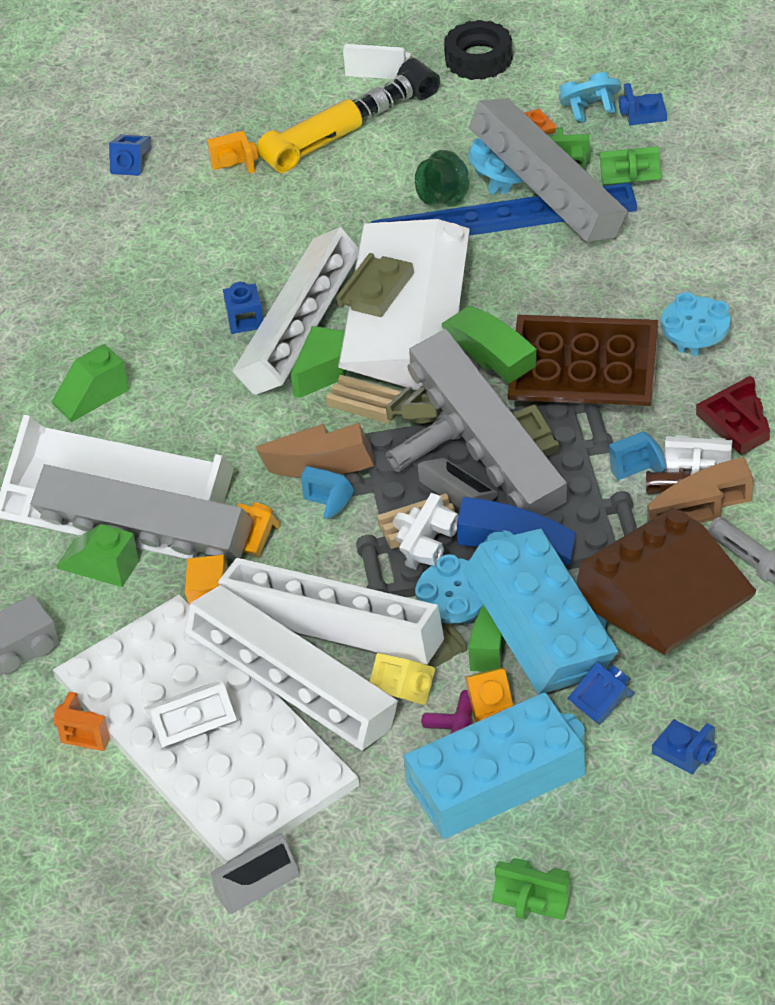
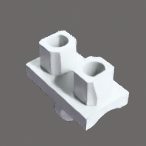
(695, 453)
(420, 528)

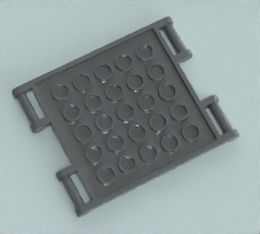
(583, 511)

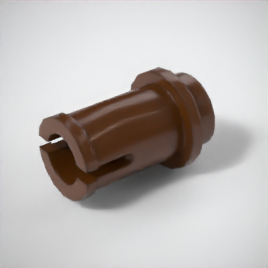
(660, 481)

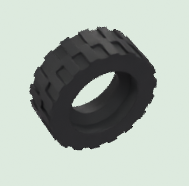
(478, 34)

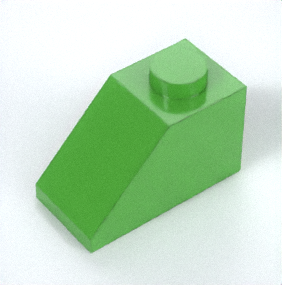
(317, 361)
(91, 383)
(102, 555)

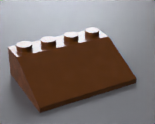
(588, 360)
(664, 581)

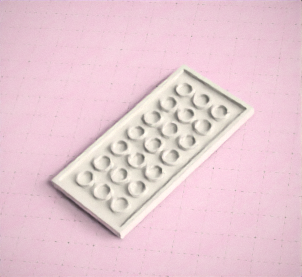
(225, 783)

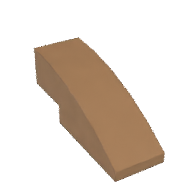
(335, 451)
(706, 491)

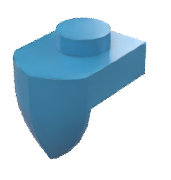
(636, 455)
(327, 489)

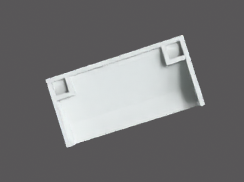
(431, 296)
(108, 459)

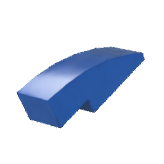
(482, 517)

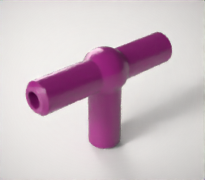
(455, 721)

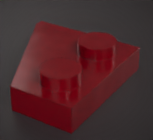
(736, 415)

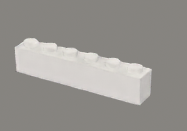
(295, 311)
(339, 610)
(291, 667)

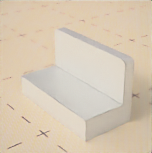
(373, 60)
(191, 713)

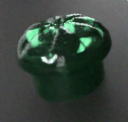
(443, 174)

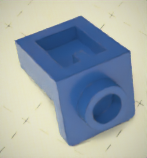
(642, 109)
(127, 153)
(601, 692)
(686, 746)

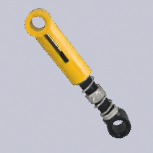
(286, 148)

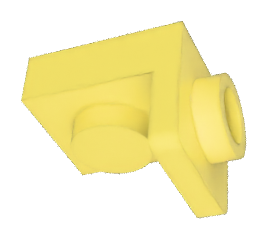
(402, 678)

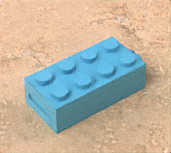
(538, 609)
(496, 764)

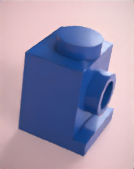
(242, 299)

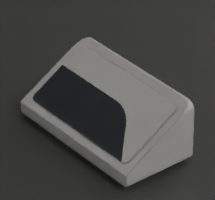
(448, 478)
(254, 874)

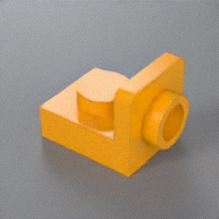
(232, 150)
(262, 523)
(488, 693)

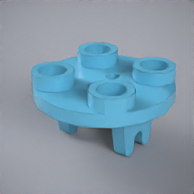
(597, 89)
(492, 166)
(695, 322)
(440, 582)

